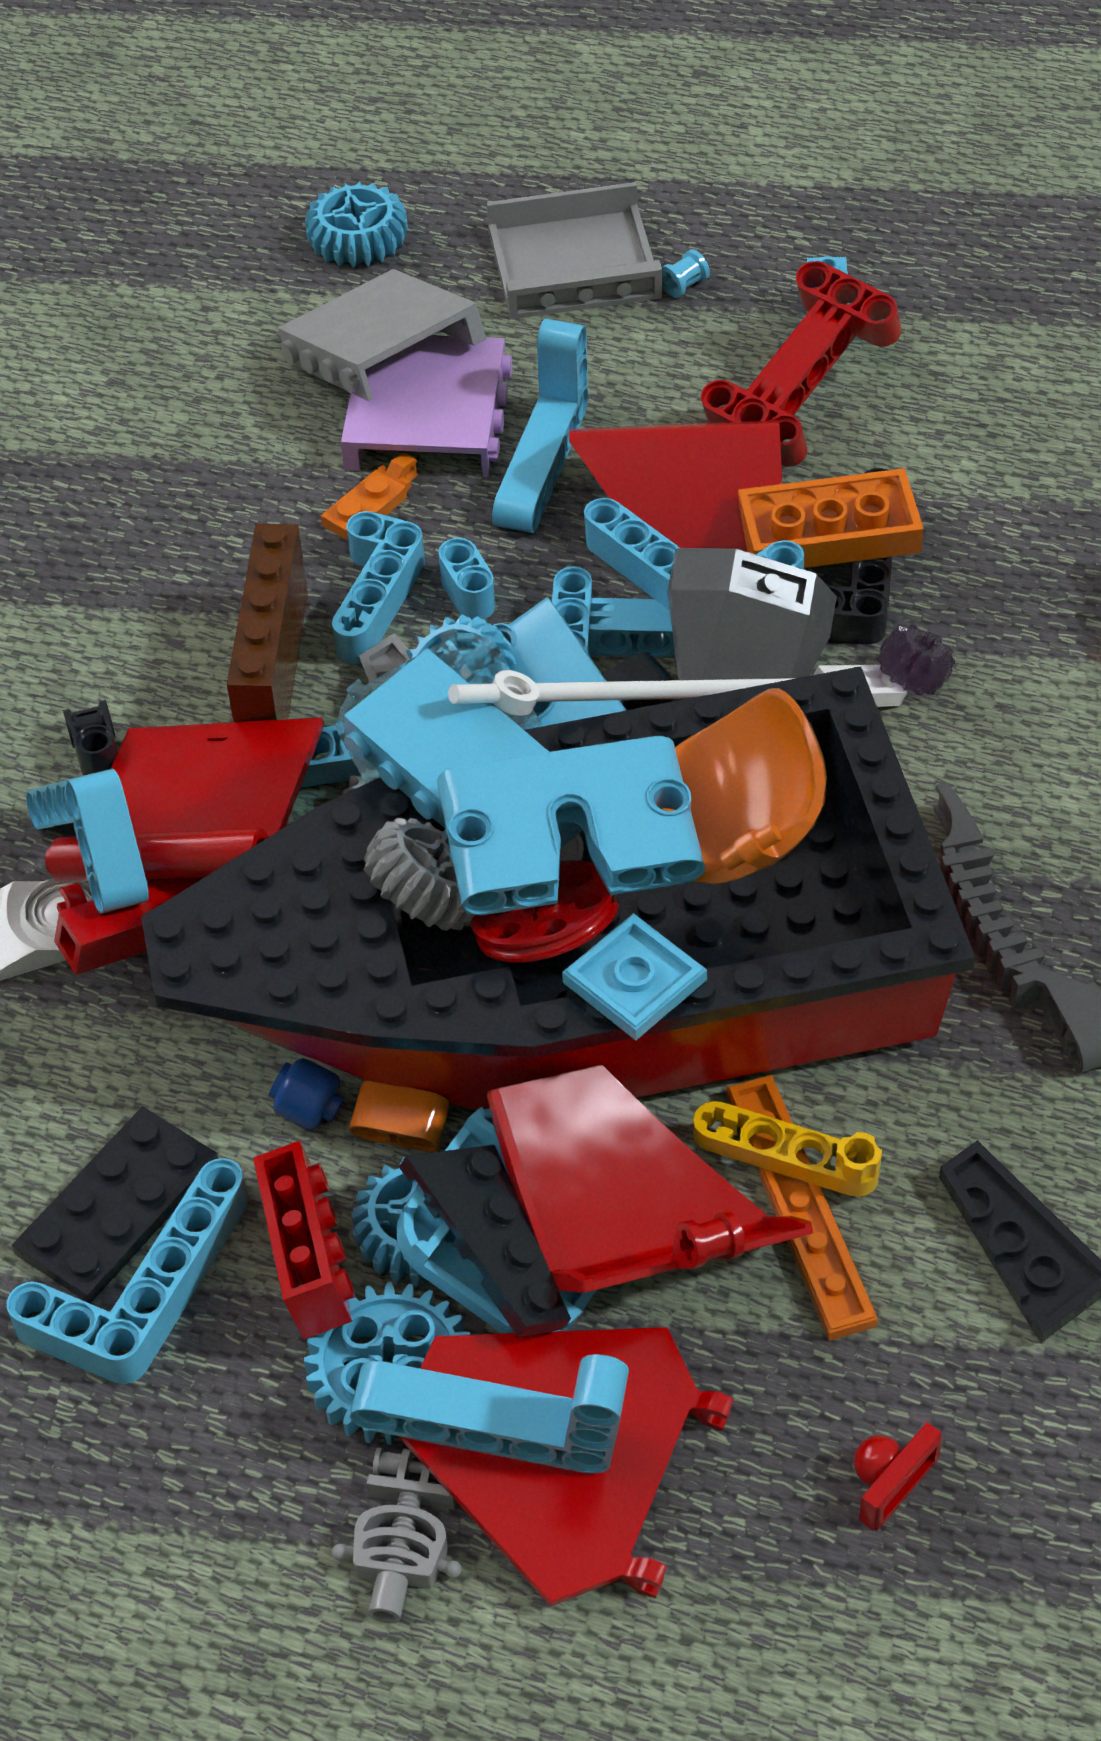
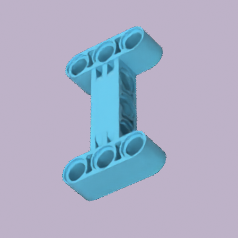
(611, 624)

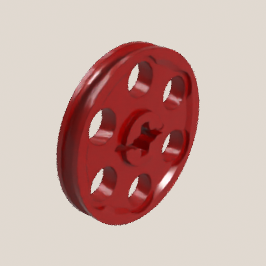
(534, 924)

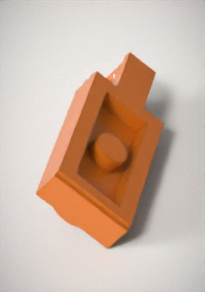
(376, 493)

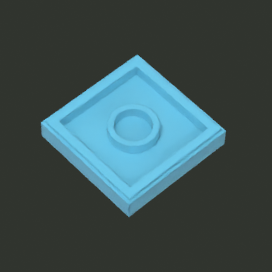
(634, 976)

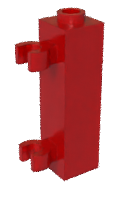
(99, 939)

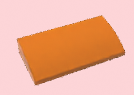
(835, 517)

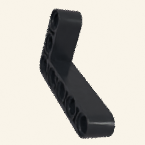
(863, 607)

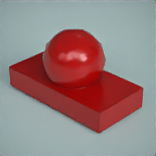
(893, 1471)

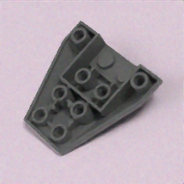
(746, 616)

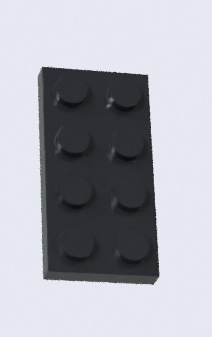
(113, 1205)

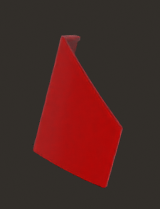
(615, 1187)

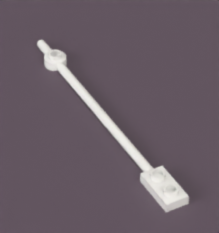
(517, 693)

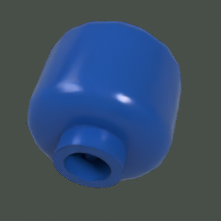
(306, 1093)

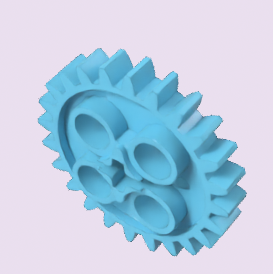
(389, 1321)

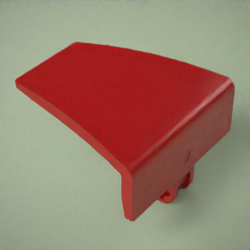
(684, 474)

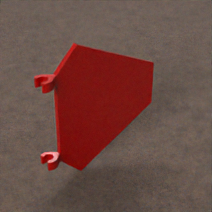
(563, 1524)

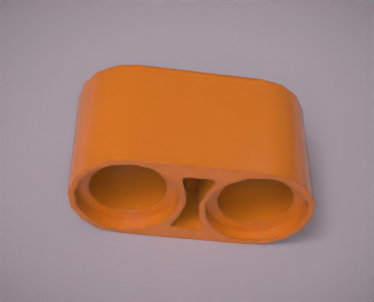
(399, 1116)

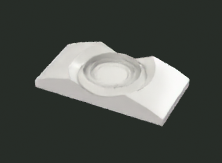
(30, 925)

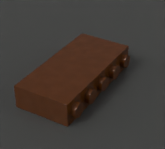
(269, 626)

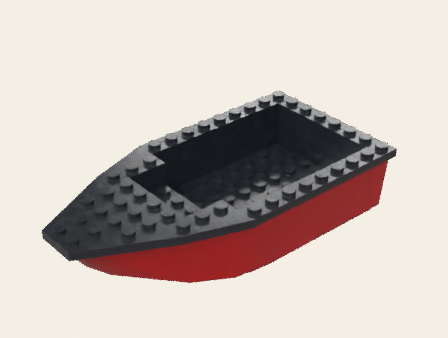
(803, 960)

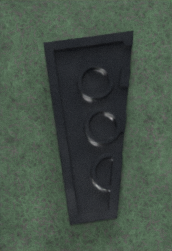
(493, 1232)
(1030, 1248)

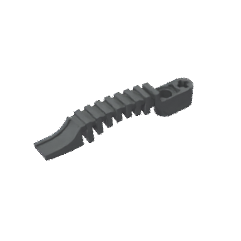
(1068, 1004)

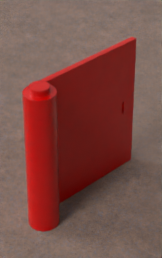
(202, 793)

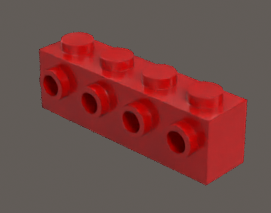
(302, 1240)

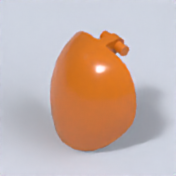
(753, 785)

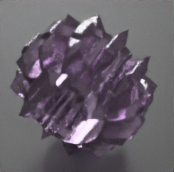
(916, 660)

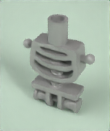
(394, 1553)

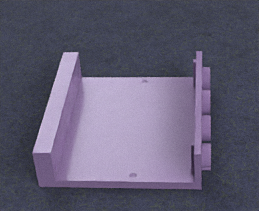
(432, 400)

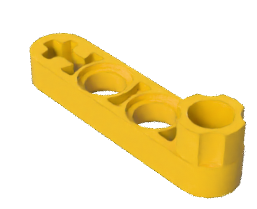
(856, 1156)

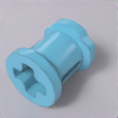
(684, 273)

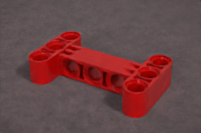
(807, 354)

